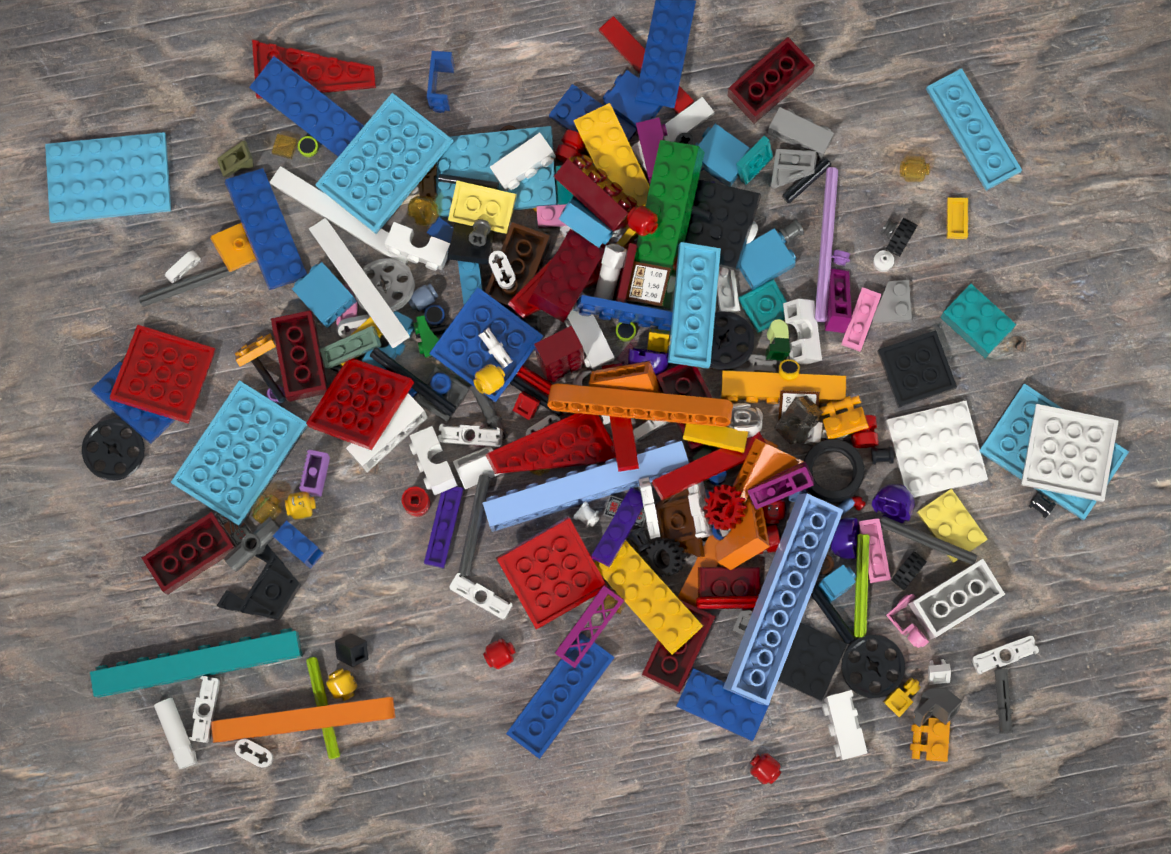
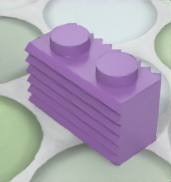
(314, 473)

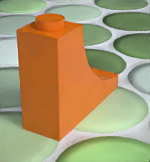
(628, 377)
(761, 464)
(745, 540)

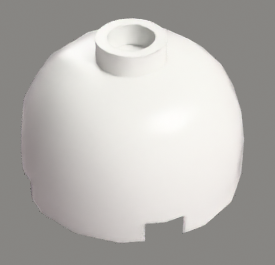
(746, 419)

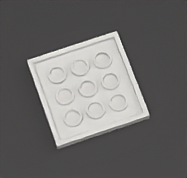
(936, 449)
(1069, 452)

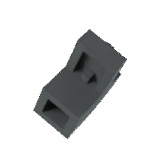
(938, 703)

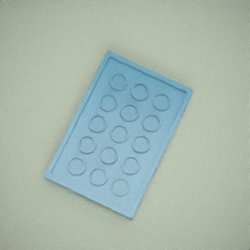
(475, 153)
(384, 163)
(108, 177)
(1009, 445)
(239, 453)

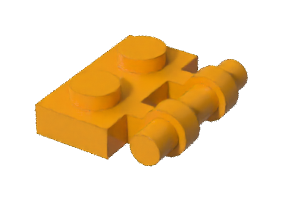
(255, 349)
(844, 423)
(937, 740)

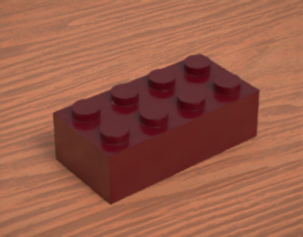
(771, 80)
(596, 191)
(566, 276)
(560, 354)
(299, 355)
(684, 381)
(188, 553)
(674, 669)

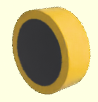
(789, 369)

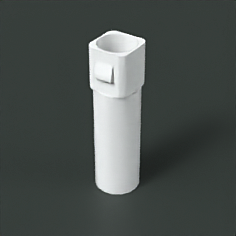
(611, 266)
(175, 733)

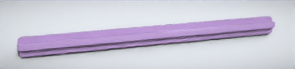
(826, 244)

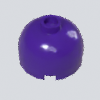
(658, 361)
(894, 502)
(845, 538)

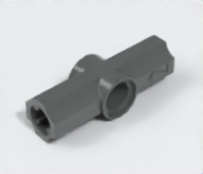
(243, 553)

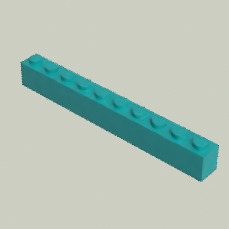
(197, 663)

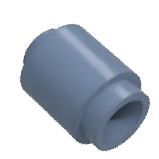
(423, 297)

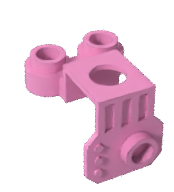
(916, 637)

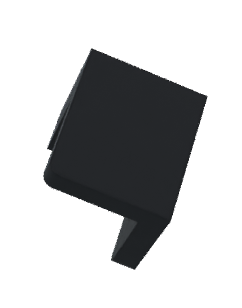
(351, 650)

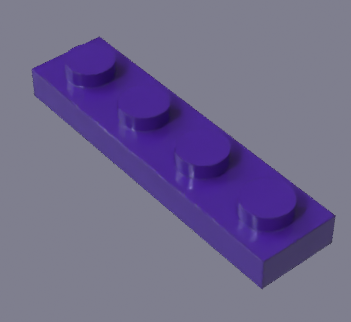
(443, 527)
(619, 528)

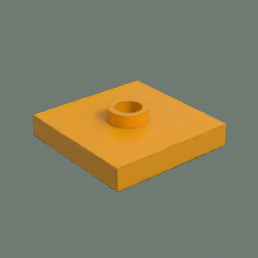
(233, 247)

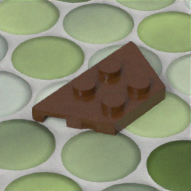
(677, 523)

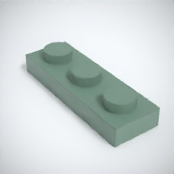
(350, 347)

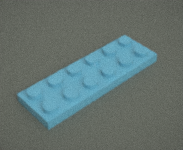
(973, 129)
(694, 305)

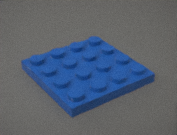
(466, 352)

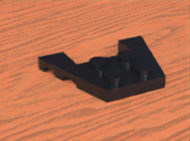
(270, 592)

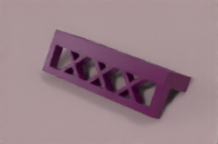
(580, 624)

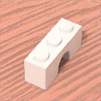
(433, 254)
(802, 316)
(438, 476)

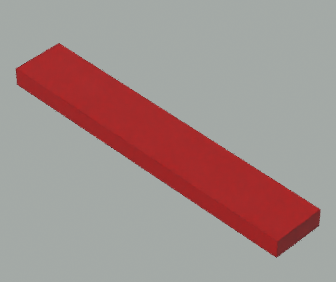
(634, 54)
(623, 439)
(701, 469)

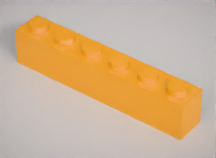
(767, 386)

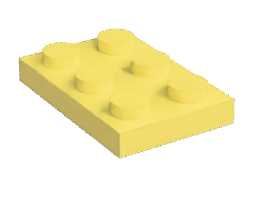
(479, 202)
(952, 523)

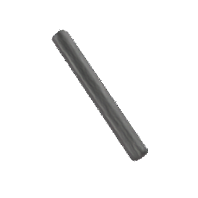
(184, 285)
(474, 525)
(928, 540)

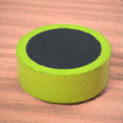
(308, 146)
(625, 332)

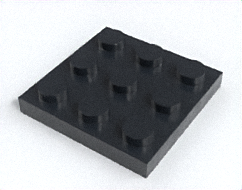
(917, 369)
(811, 662)

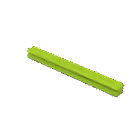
(861, 585)
(321, 700)

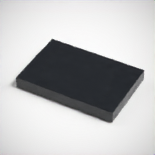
(463, 250)

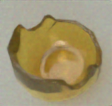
(423, 210)

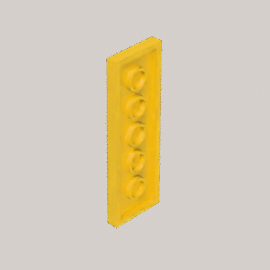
(612, 151)
(650, 598)

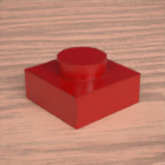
(526, 405)

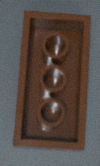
(525, 253)

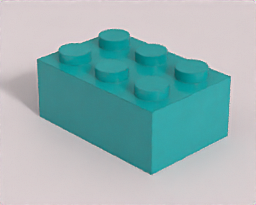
(978, 321)

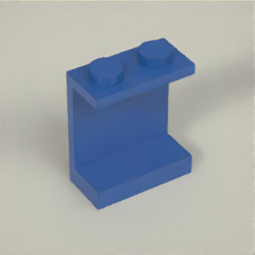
(440, 62)
(298, 544)

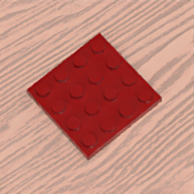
(162, 374)
(360, 403)
(551, 572)

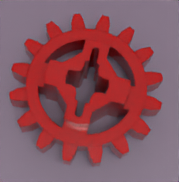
(724, 507)

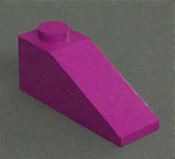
(650, 134)
(839, 302)
(781, 485)

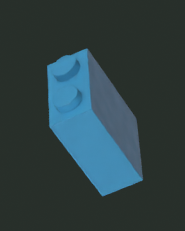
(721, 154)
(585, 222)
(766, 259)
(324, 294)

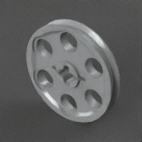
(391, 281)

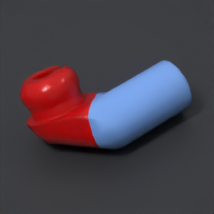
(847, 504)

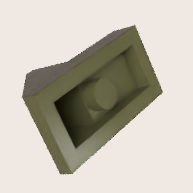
(235, 159)

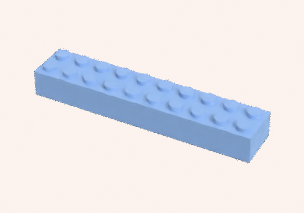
(581, 487)
(783, 599)

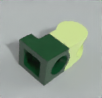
(779, 341)

